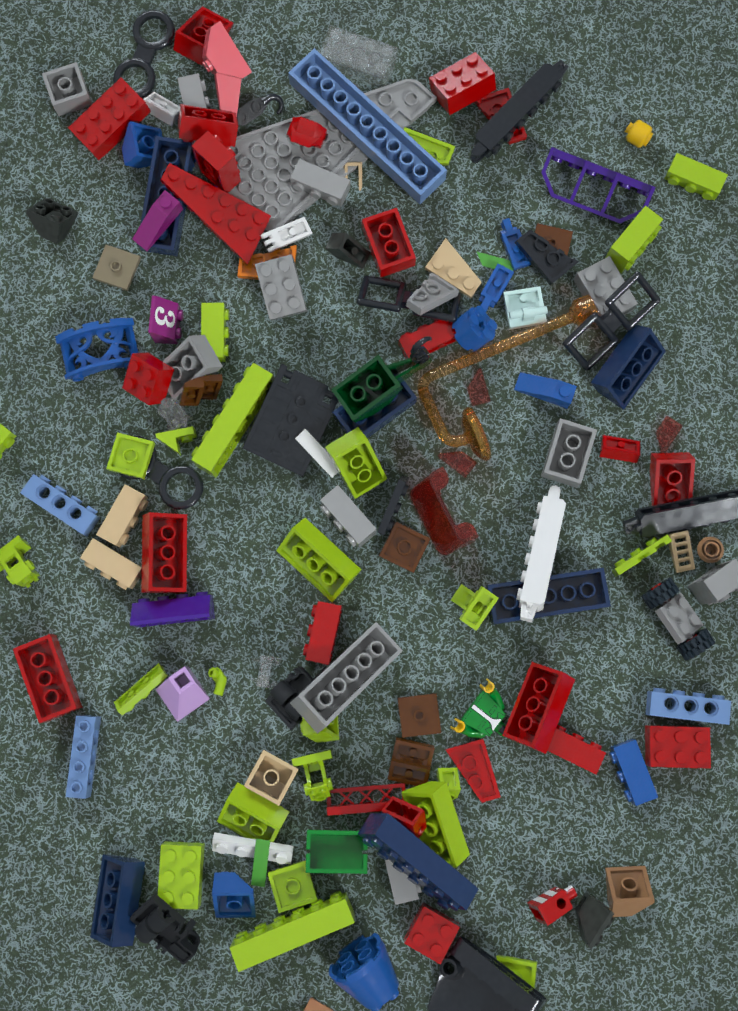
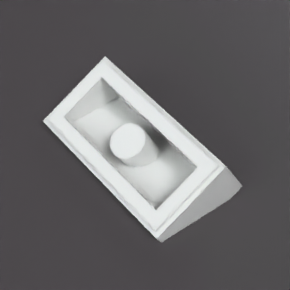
(162, 108)

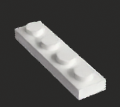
(246, 848)

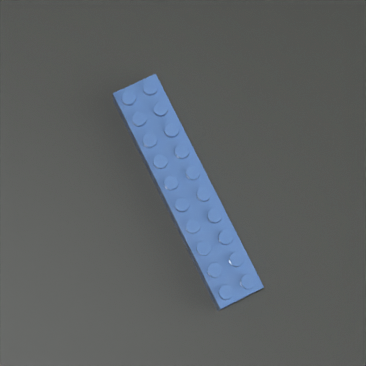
(367, 126)

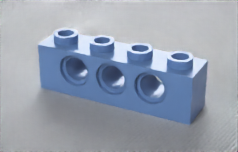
(34, 491)
(719, 707)
(83, 756)

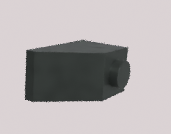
(347, 249)

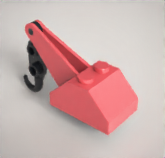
(229, 68)

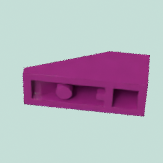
(157, 220)

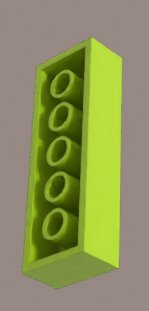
(233, 421)
(292, 931)

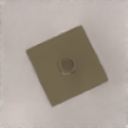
(116, 267)

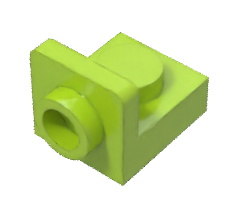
(451, 777)

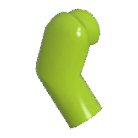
(219, 678)

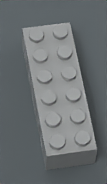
(346, 677)

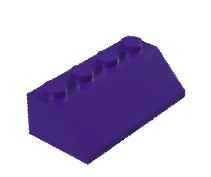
(172, 611)

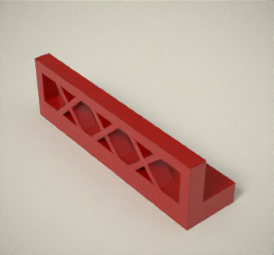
(361, 807)

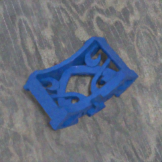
(72, 338)

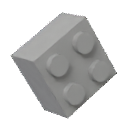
(67, 89)

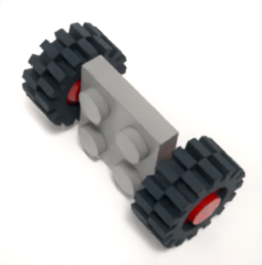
(679, 619)

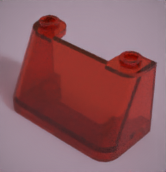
(436, 517)

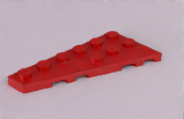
(225, 215)

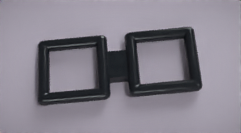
(401, 299)
(611, 320)

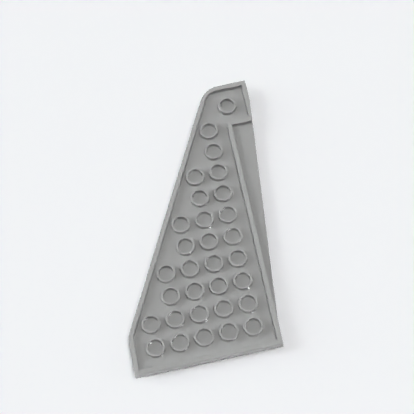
(269, 157)

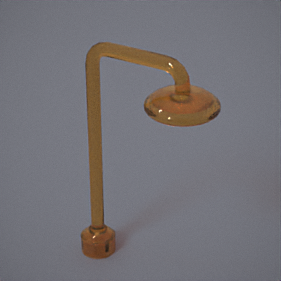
(472, 429)

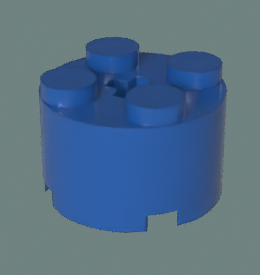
(474, 329)

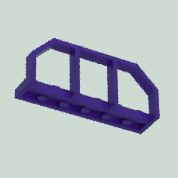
(593, 169)

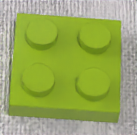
(130, 455)
(292, 886)

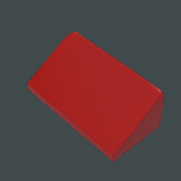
(620, 449)

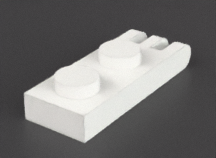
(287, 234)

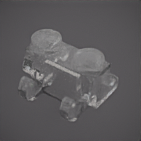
(173, 414)
(265, 671)

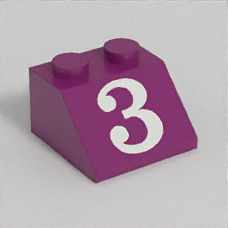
(165, 321)

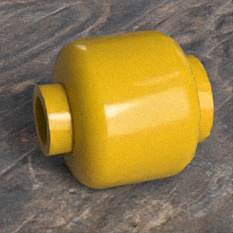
(639, 133)

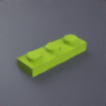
(140, 689)

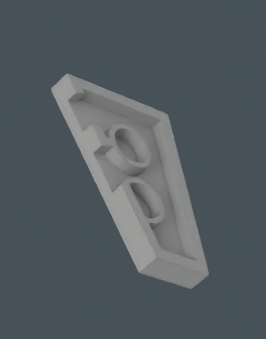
(431, 294)

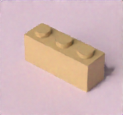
(123, 516)
(111, 564)

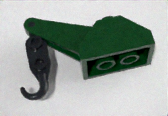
(375, 384)

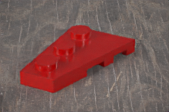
(493, 103)
(476, 768)

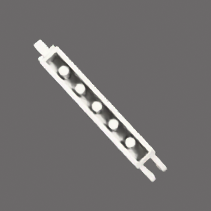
(542, 554)

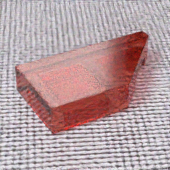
(477, 390)
(667, 432)
(459, 462)

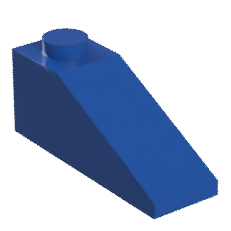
(546, 389)

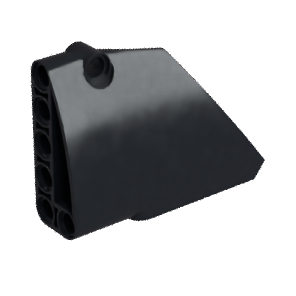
(481, 984)

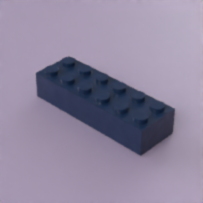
(182, 156)
(565, 595)
(417, 861)

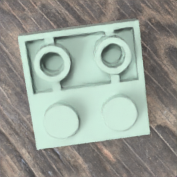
(524, 307)

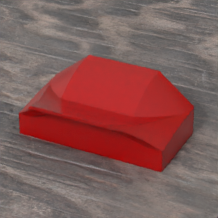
(306, 132)

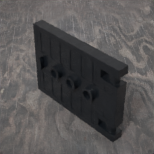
(285, 415)

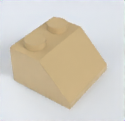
(271, 777)

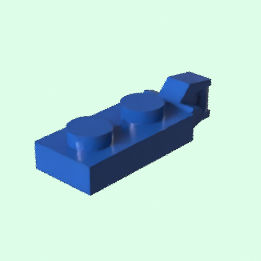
(509, 236)
(495, 287)

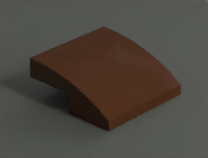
(201, 388)
(410, 762)

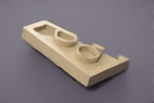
(453, 269)

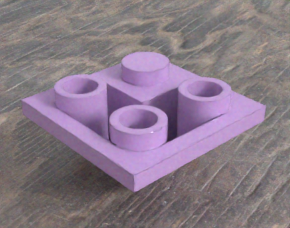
(182, 693)

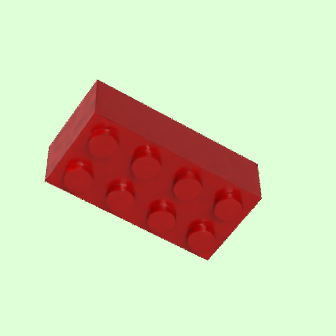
(108, 117)
(164, 553)
(47, 678)
(538, 707)

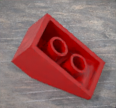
(191, 35)
(671, 477)

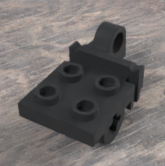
(285, 692)
(166, 926)

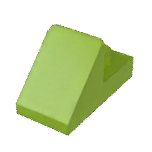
(172, 438)

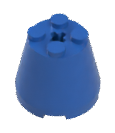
(366, 972)

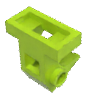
(22, 572)
(475, 605)
(312, 763)

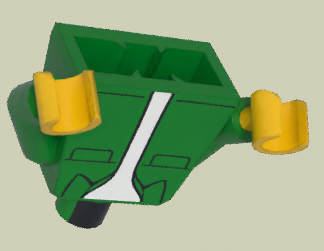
(483, 715)

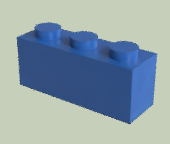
(633, 772)

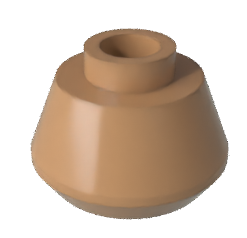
(713, 545)

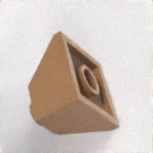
(628, 890)

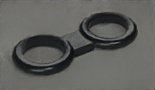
(146, 50)
(161, 475)

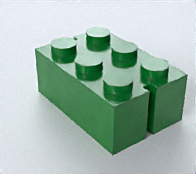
(335, 852)

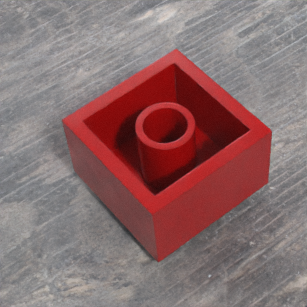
(147, 378)
(431, 933)

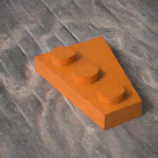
(250, 272)

